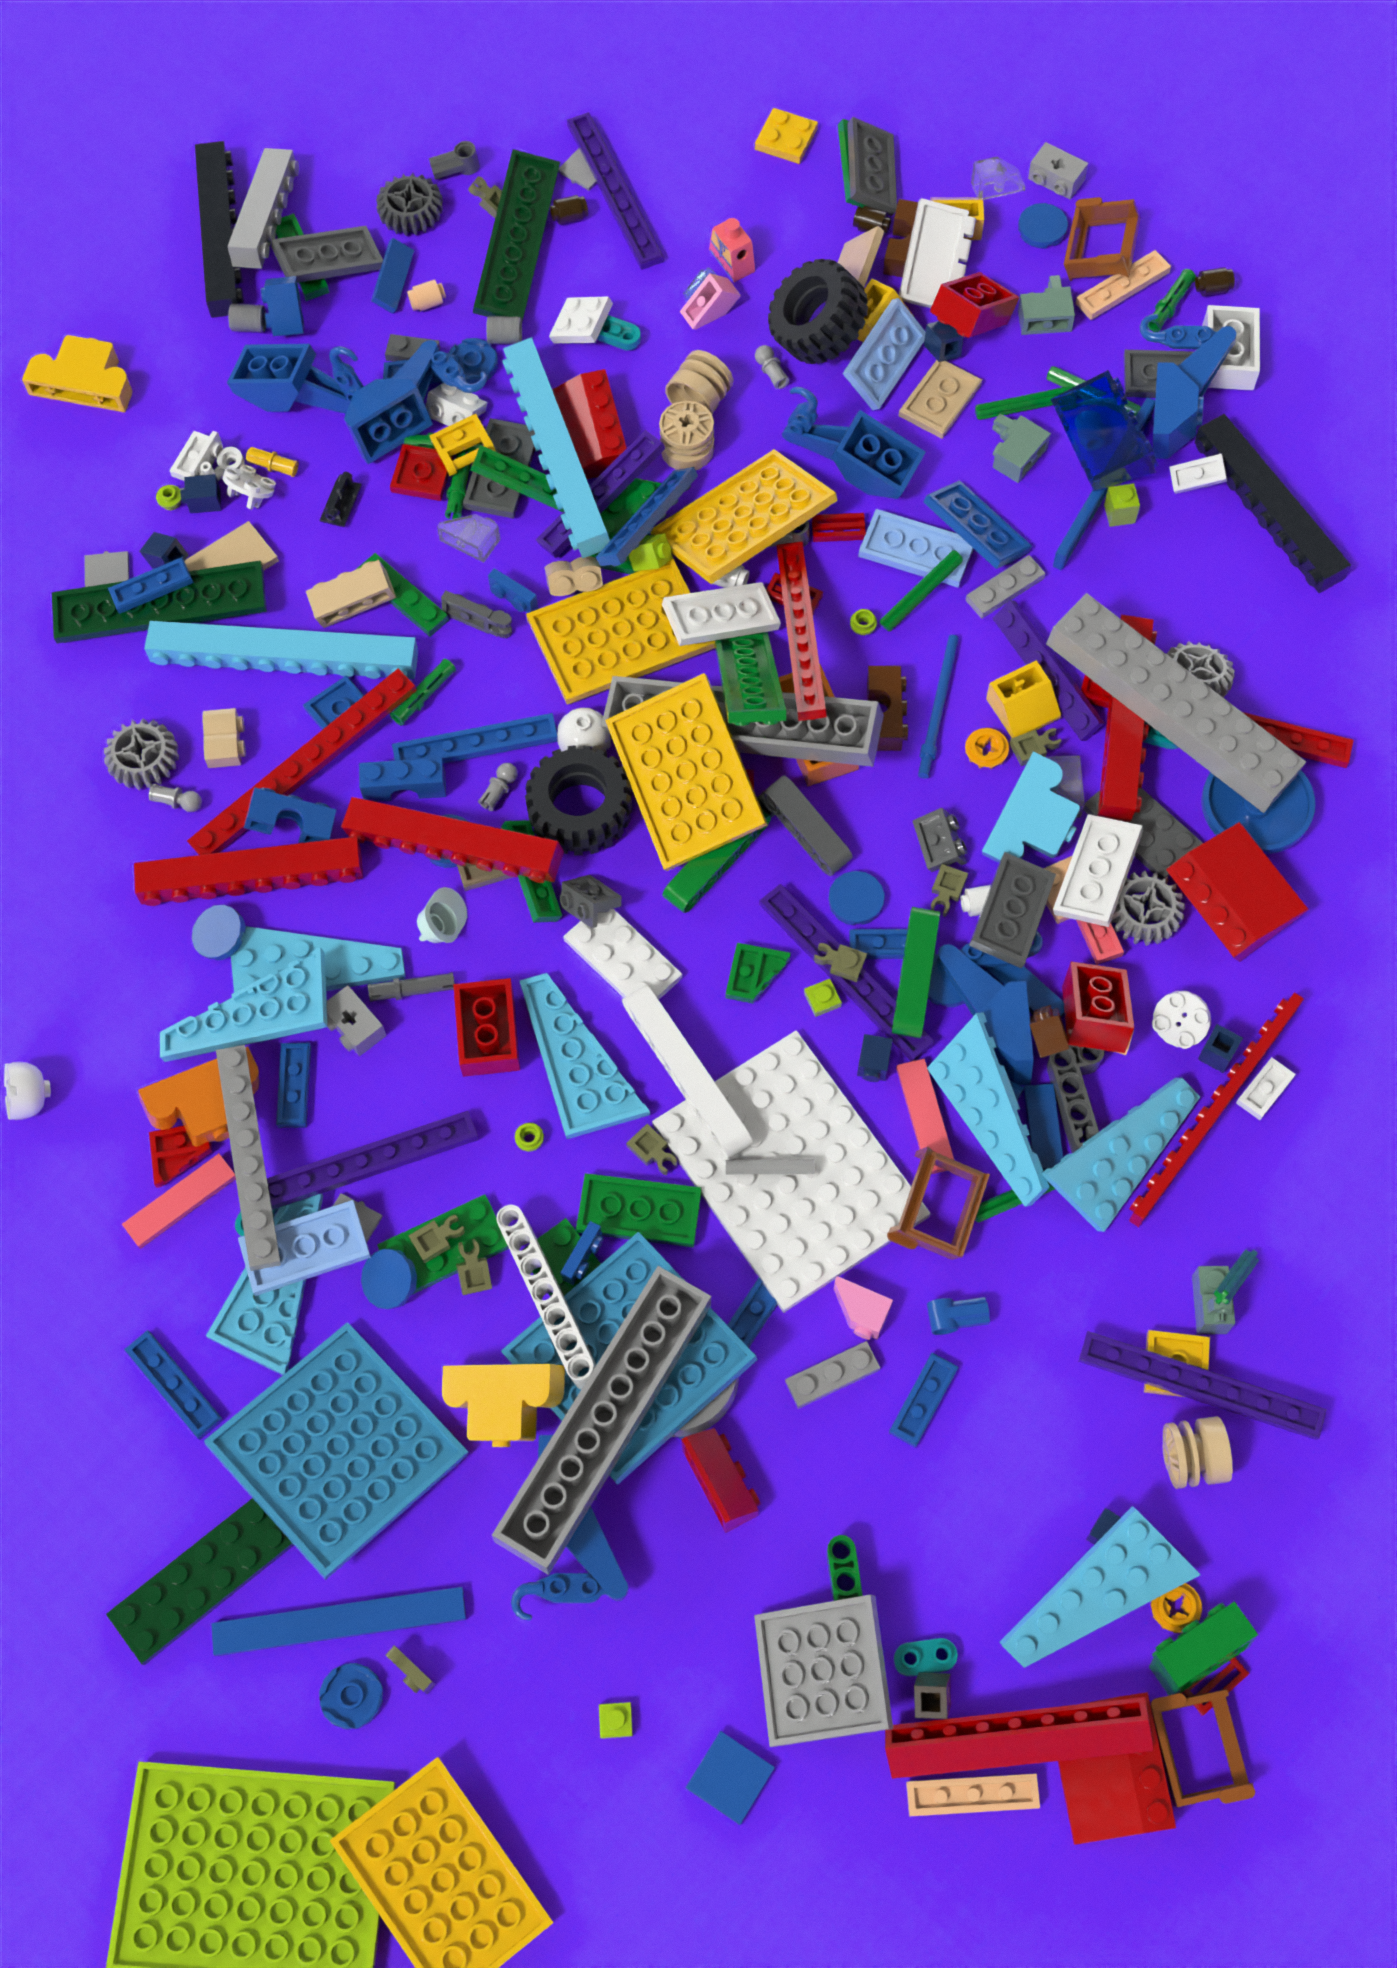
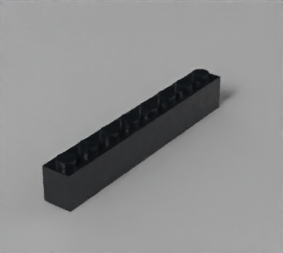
(217, 226)
(1273, 505)

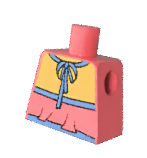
(728, 243)

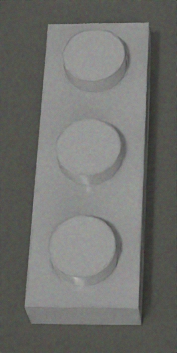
(1005, 586)
(832, 1374)

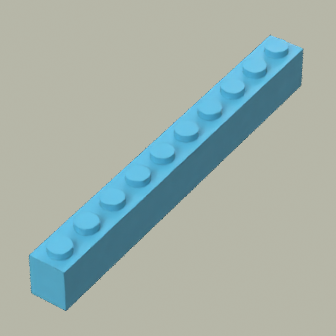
(557, 448)
(280, 650)

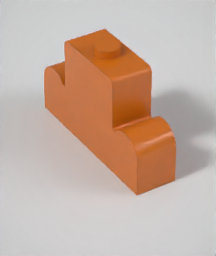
(195, 1099)

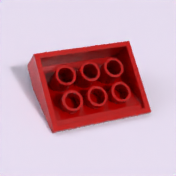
(591, 420)
(1237, 891)
(1117, 1792)

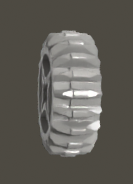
(1206, 665)
(125, 751)
(1168, 912)

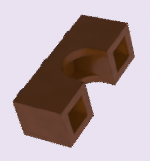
(898, 248)
(886, 687)
(1048, 1031)

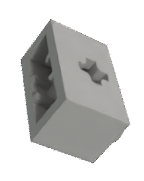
(1057, 170)
(366, 1027)

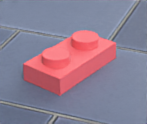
(1101, 941)

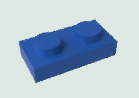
(518, 595)
(577, 1263)

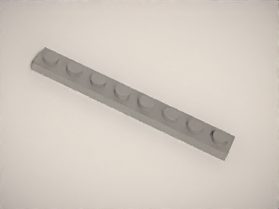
(248, 1158)

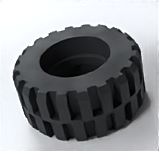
(836, 323)
(572, 769)

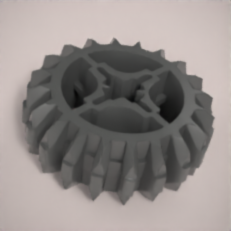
(409, 204)

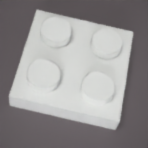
(581, 320)

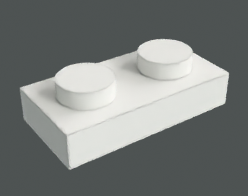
(1198, 473)
(1265, 1088)

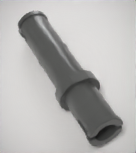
(409, 987)

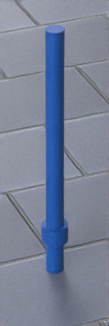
(929, 750)

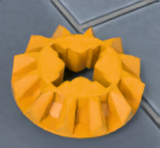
(980, 738)
(1190, 1604)

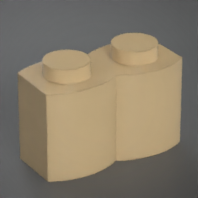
(567, 577)
(222, 738)

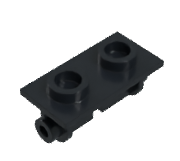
(341, 500)

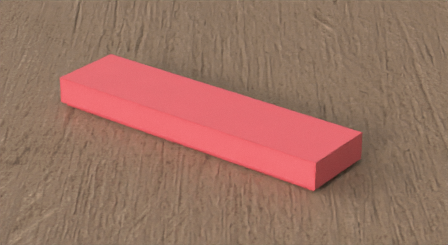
(924, 1109)
(179, 1201)

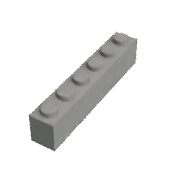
(263, 208)

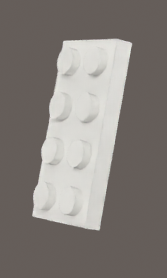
(720, 613)
(1098, 870)
(622, 955)

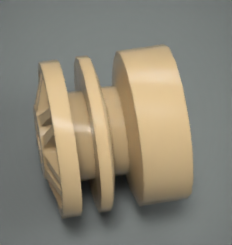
(701, 380)
(687, 435)
(1197, 1452)

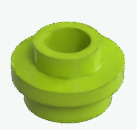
(171, 502)
(863, 615)
(525, 1129)

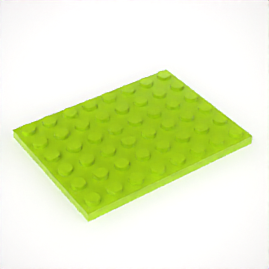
(242, 1871)

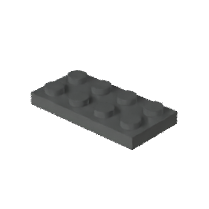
(872, 166)
(327, 254)
(487, 495)
(1163, 836)
(1012, 910)

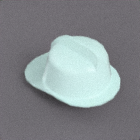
(442, 917)

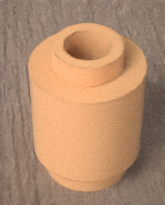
(426, 295)

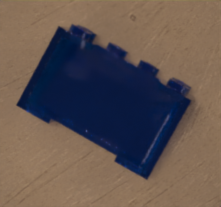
(1104, 432)

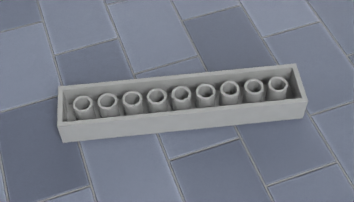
(1175, 702)
(845, 736)
(602, 1420)

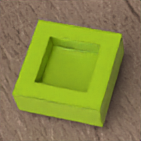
(822, 997)
(615, 1720)

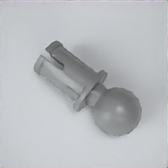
(771, 366)
(506, 774)
(189, 801)

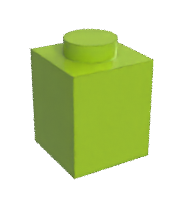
(1121, 505)
(651, 553)

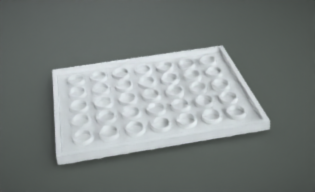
(794, 1226)

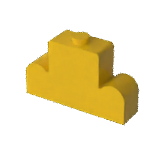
(81, 374)
(503, 1398)

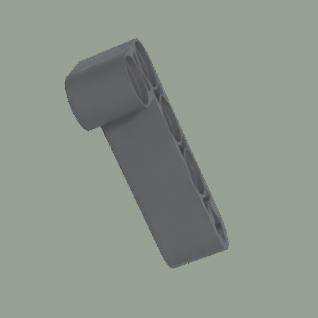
(805, 825)
(1076, 1101)

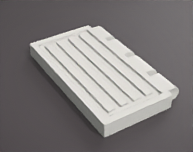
(935, 251)

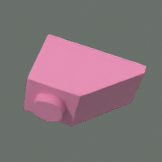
(710, 301)
(862, 1308)

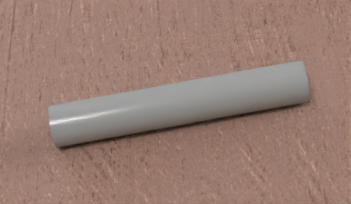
(770, 1166)

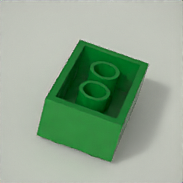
(1202, 1648)

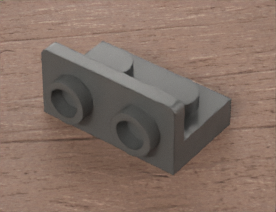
(940, 839)
(587, 897)

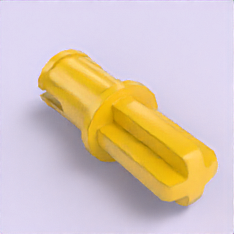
(272, 461)

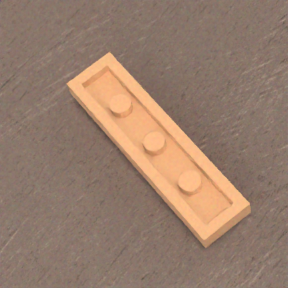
(1119, 287)
(972, 1795)

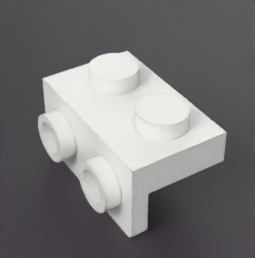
(451, 405)
(197, 450)

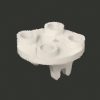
(248, 483)
(1170, 1011)

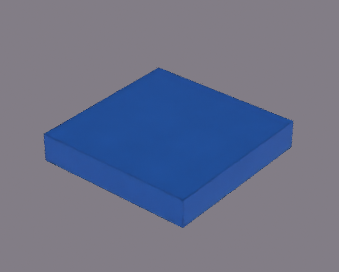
(332, 702)
(730, 1778)

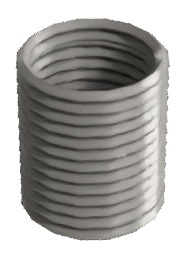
(247, 318)
(504, 330)

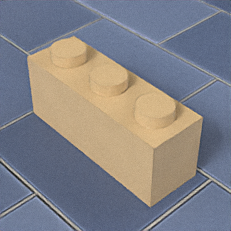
(350, 593)

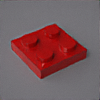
(419, 473)

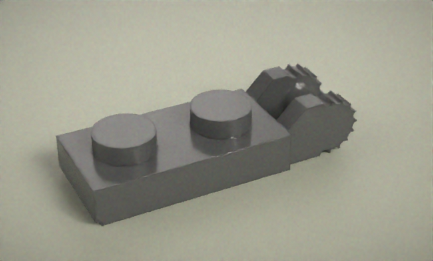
(476, 615)

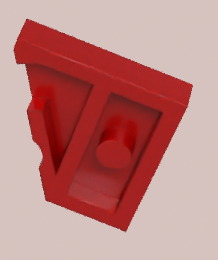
(173, 1153)

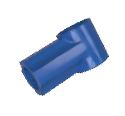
(949, 1315)

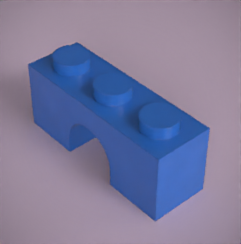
(383, 778)
(267, 807)

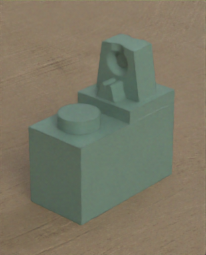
(1048, 310)
(1021, 447)
(1208, 1314)

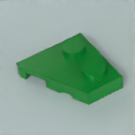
(753, 971)

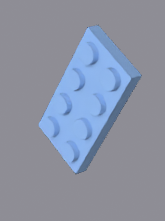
(885, 354)
(912, 546)
(311, 1247)

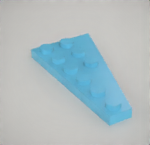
(345, 961)
(259, 1012)
(580, 1072)
(986, 1102)
(1114, 1161)
(266, 1323)
(1112, 1579)

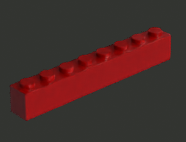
(1124, 749)
(453, 840)
(248, 871)
(1019, 1738)

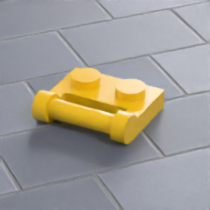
(459, 438)

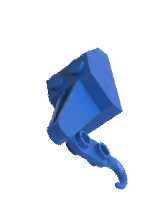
(283, 373)
(1183, 386)
(394, 407)
(864, 452)
(1003, 1006)
(593, 1553)

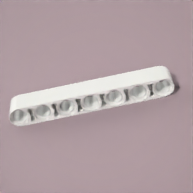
(687, 1072)
(541, 1284)

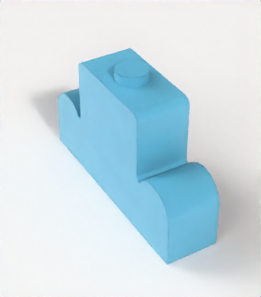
(1034, 814)

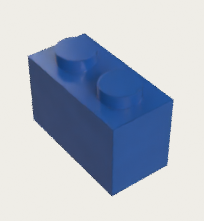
(284, 306)

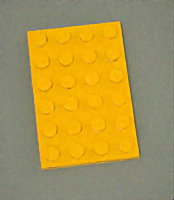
(744, 515)
(612, 632)
(686, 772)
(440, 1876)

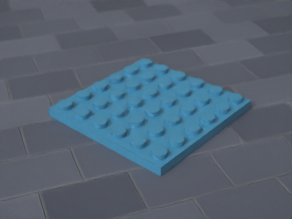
(599, 1308)
(336, 1450)

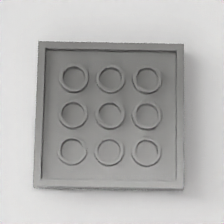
(823, 1671)

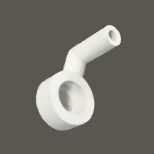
(224, 457)

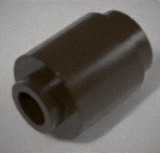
(569, 209)
(869, 218)
(1214, 281)

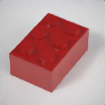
(974, 304)
(1097, 1007)
(486, 1027)

